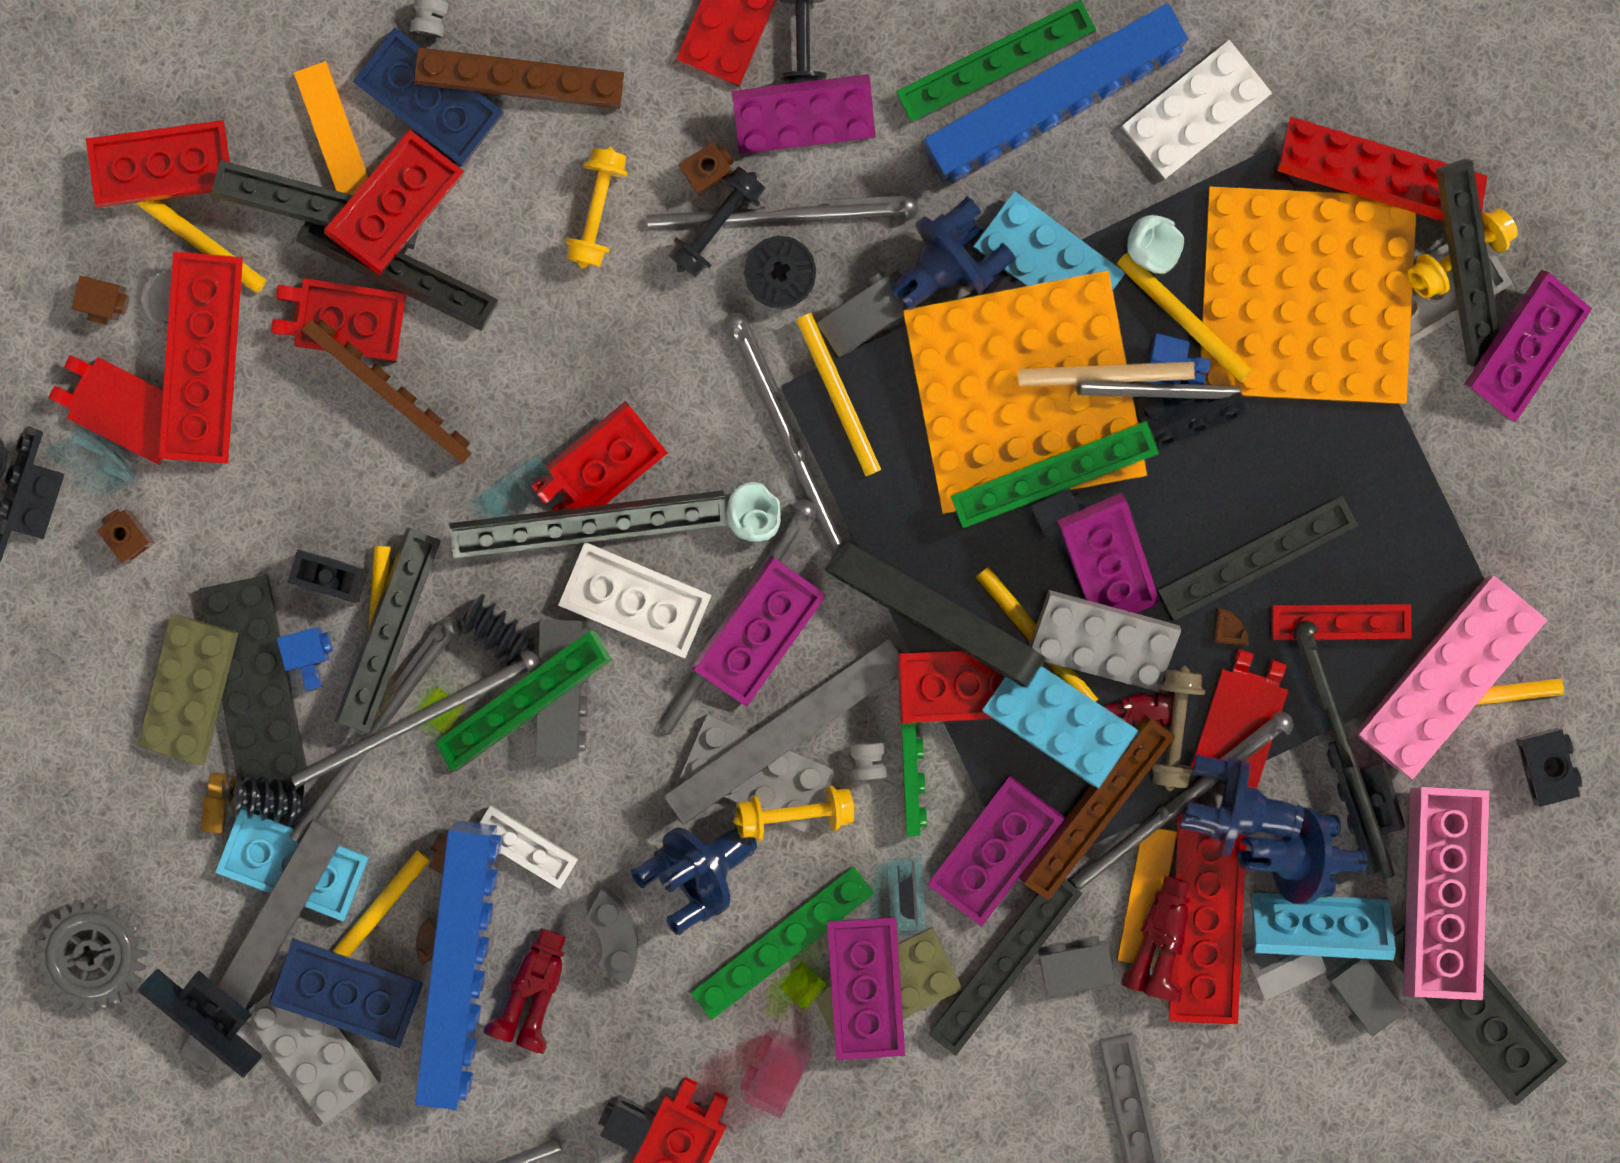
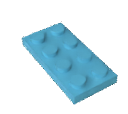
(1041, 246)
(1063, 724)
(261, 851)
(1323, 928)

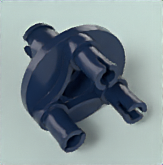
(946, 260)
(1242, 807)
(1303, 863)
(698, 870)

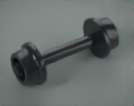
(803, 71)
(744, 186)

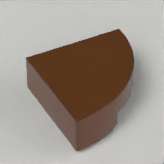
(1229, 629)
(425, 941)

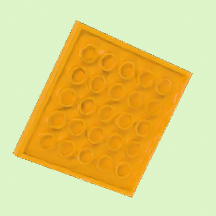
(1309, 293)
(970, 388)

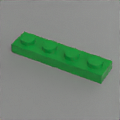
(913, 781)

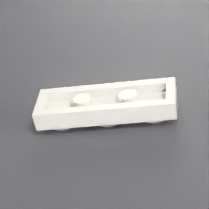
(531, 849)

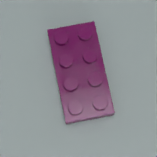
(804, 114)
(1528, 346)
(1109, 556)
(758, 631)
(996, 850)
(866, 988)

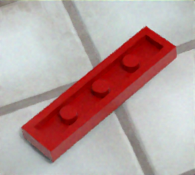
(1344, 621)

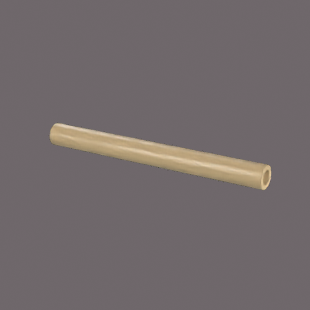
(1106, 373)

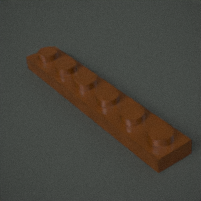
(519, 78)
(377, 379)
(1096, 810)

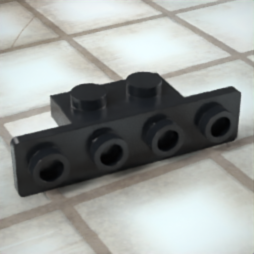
(1181, 417)
(29, 492)
(1382, 798)
(206, 1015)

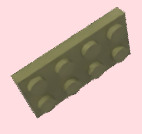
(188, 689)
(924, 977)

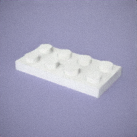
(1196, 110)
(635, 600)

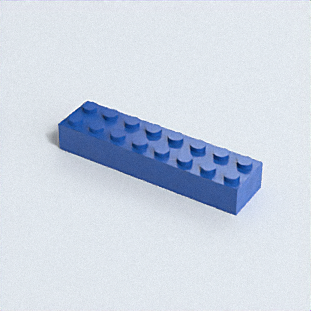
(1054, 93)
(456, 965)

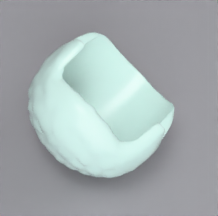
(1155, 244)
(753, 512)

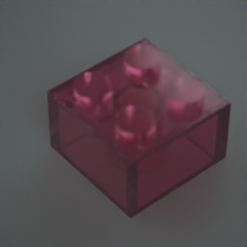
(776, 1074)

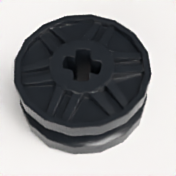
(761, 265)

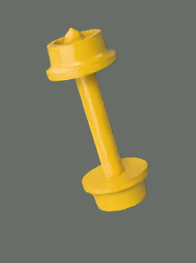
(607, 164)
(1430, 276)
(837, 807)

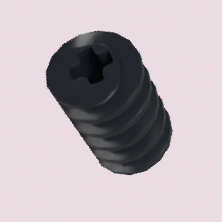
(496, 631)
(265, 797)

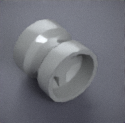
(429, 18)
(868, 761)

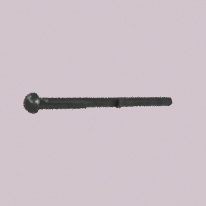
(1304, 636)

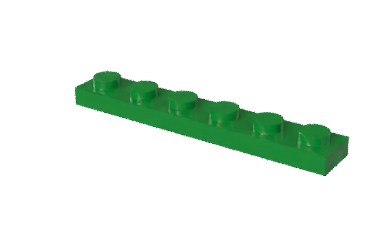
(996, 61)
(1054, 474)
(523, 700)
(782, 943)

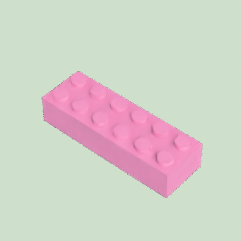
(1450, 676)
(1446, 893)

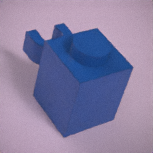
(1174, 350)
(304, 652)

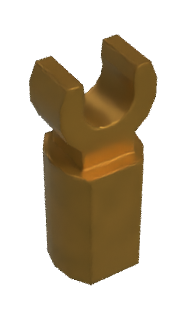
(215, 804)

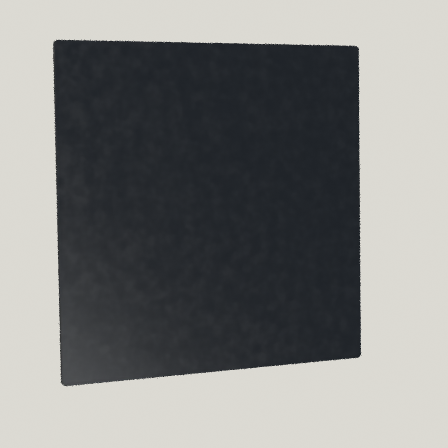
(1188, 511)

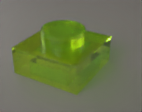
(446, 720)
(803, 985)

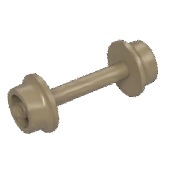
(1182, 683)

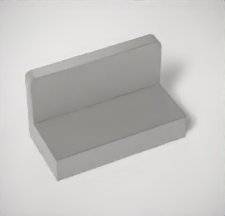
(1282, 972)

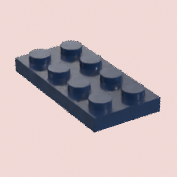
(445, 117)
(345, 993)

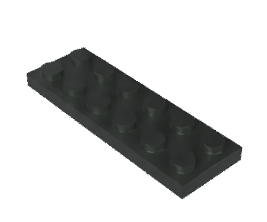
(257, 687)
(1496, 1034)

